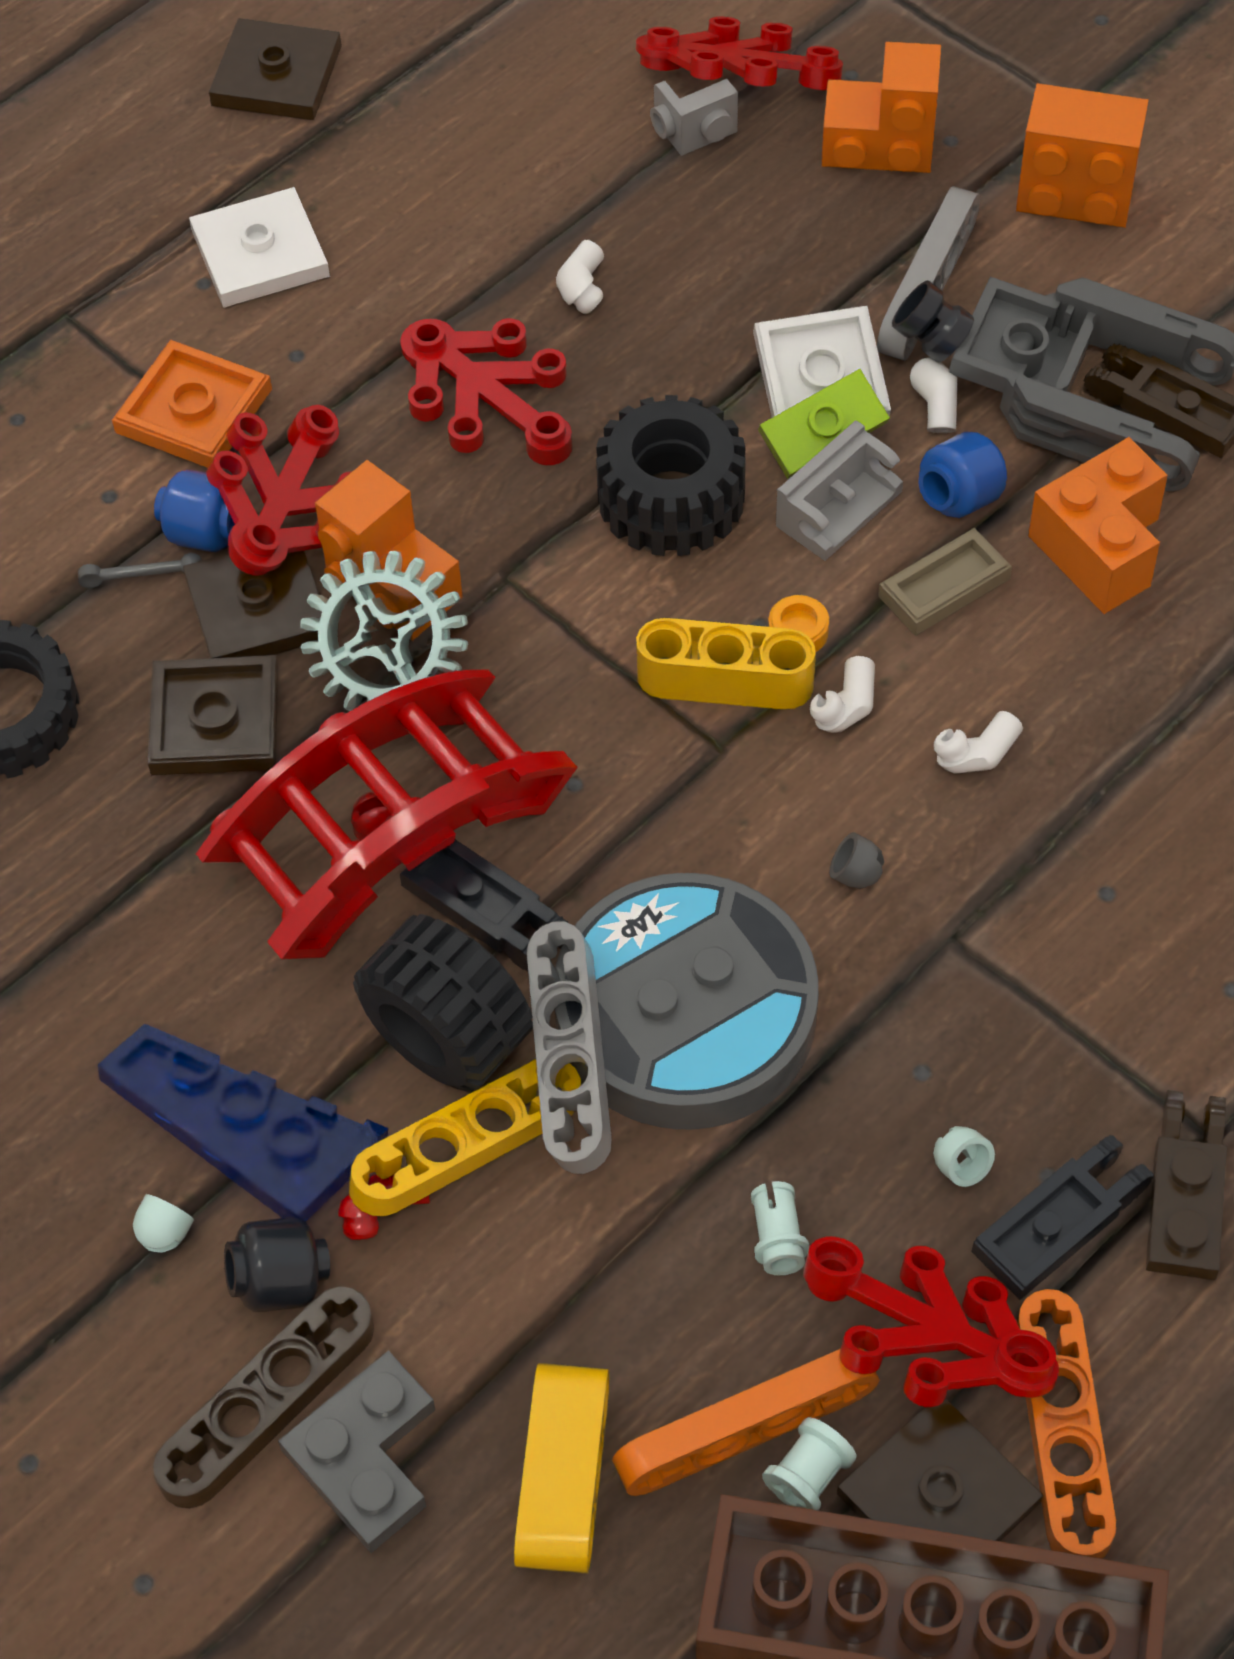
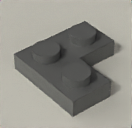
(345, 1446)

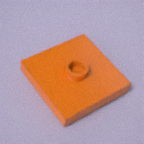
(190, 403)

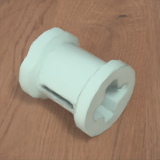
(809, 1465)

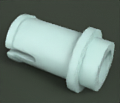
(780, 1243)

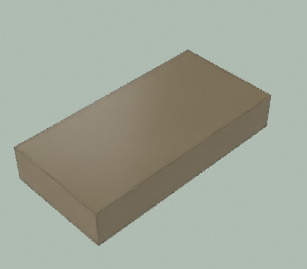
(944, 581)

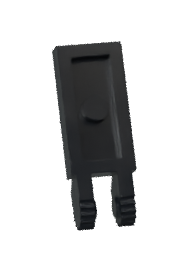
(480, 899)
(1058, 1218)

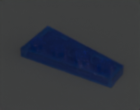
(261, 1137)

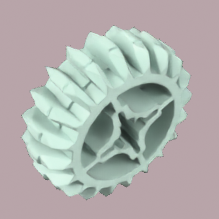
(369, 610)

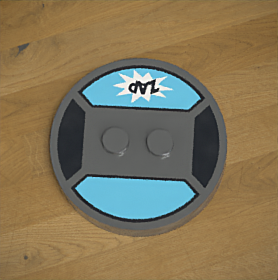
(697, 999)

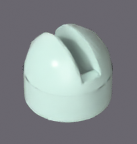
(974, 1146)
(160, 1224)

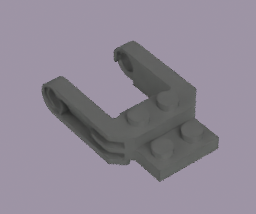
(1036, 345)

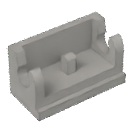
(838, 491)

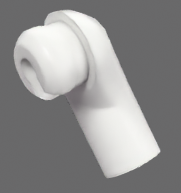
(575, 277)
(939, 390)
(852, 703)
(964, 754)

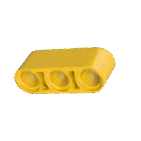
(754, 668)
(562, 1468)

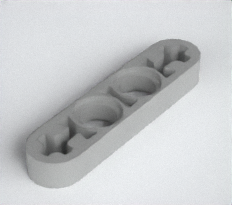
(932, 262)
(575, 1044)

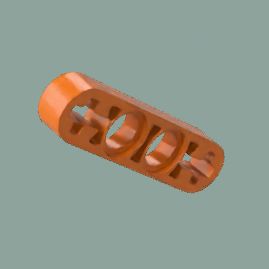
(739, 1423)
(1074, 1425)

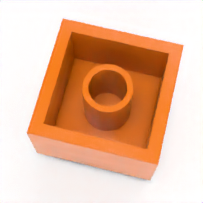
(1081, 155)

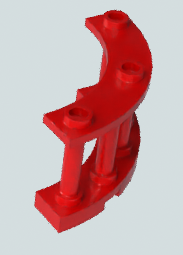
(418, 826)

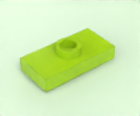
(817, 420)

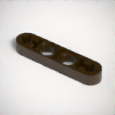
(257, 1389)

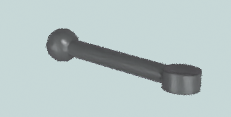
(92, 575)

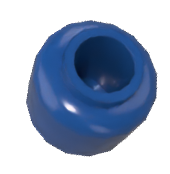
(962, 474)
(193, 512)

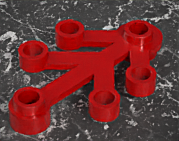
(720, 47)
(435, 346)
(258, 541)
(1010, 1357)

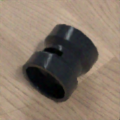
(932, 321)

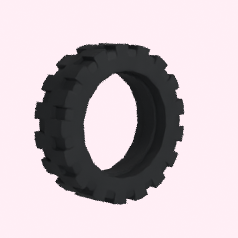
(55, 712)

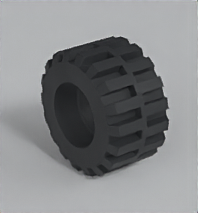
(665, 439)
(443, 1002)

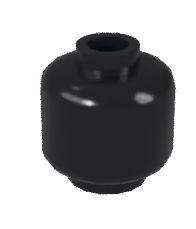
(275, 1264)

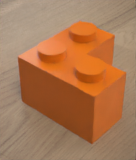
(888, 121)
(377, 515)
(1097, 523)

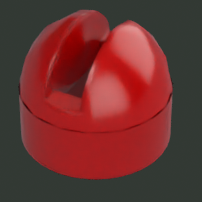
(368, 815)

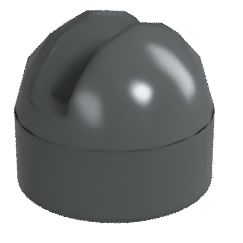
(857, 862)

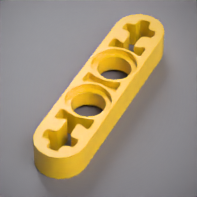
(460, 1127)

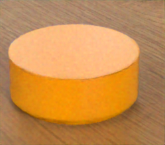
(804, 615)

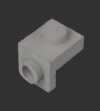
(696, 118)

